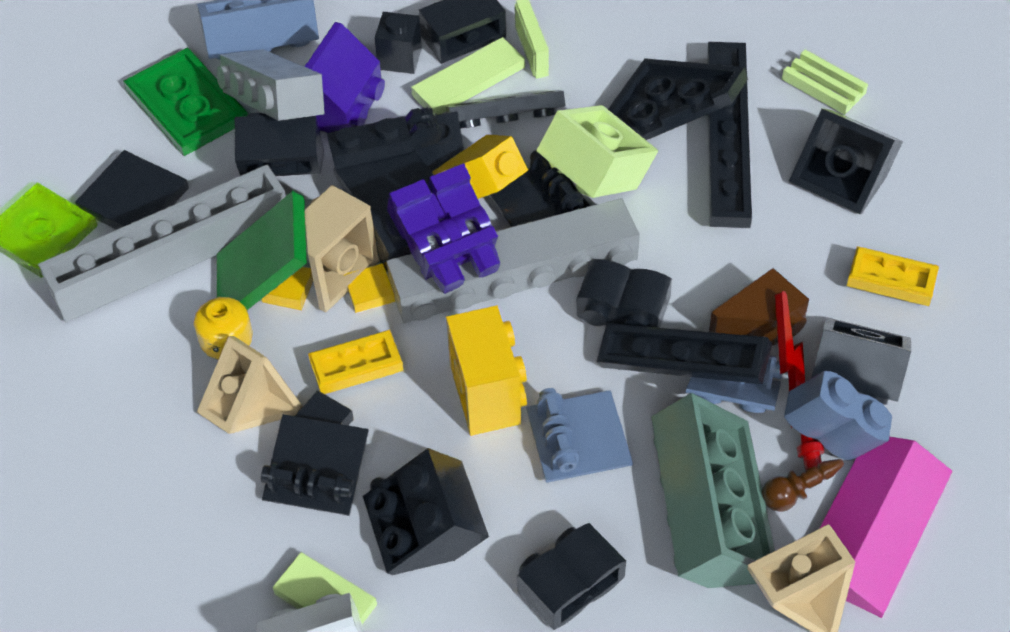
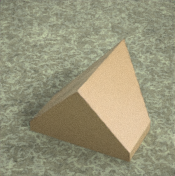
(245, 390)
(807, 579)

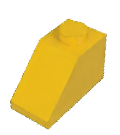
(490, 163)

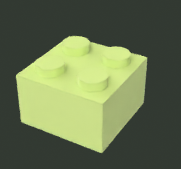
(596, 151)

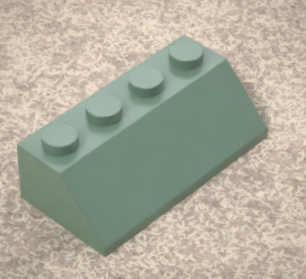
(711, 492)

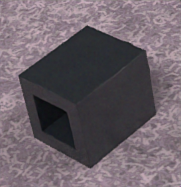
(398, 42)

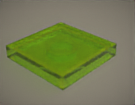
(42, 227)

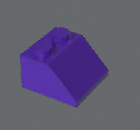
(348, 79)

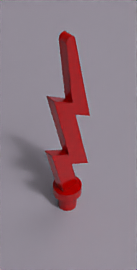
(792, 361)

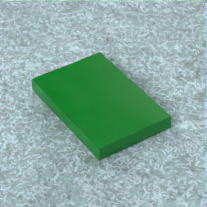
(185, 101)
(264, 253)

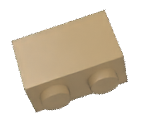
(338, 243)

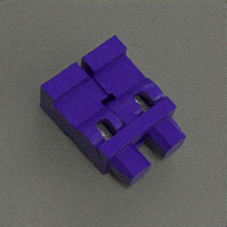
(445, 227)

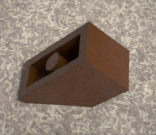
(754, 309)

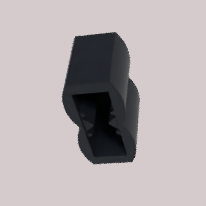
(623, 295)
(570, 574)

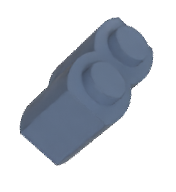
(838, 415)

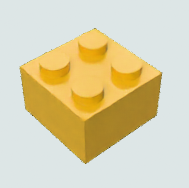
(485, 369)

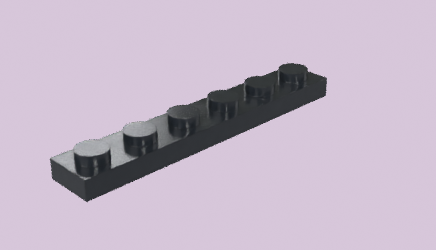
(729, 148)

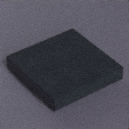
(131, 191)

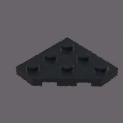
(675, 93)

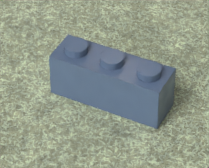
(256, 25)

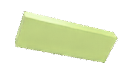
(469, 76)

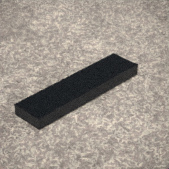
(685, 353)

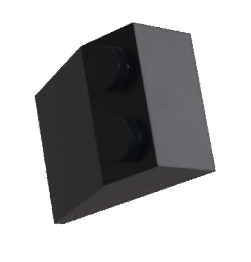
(372, 184)

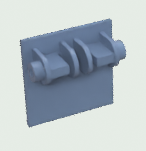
(749, 396)
(577, 434)

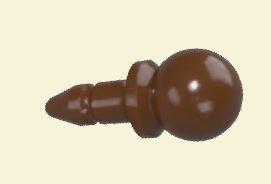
(783, 492)

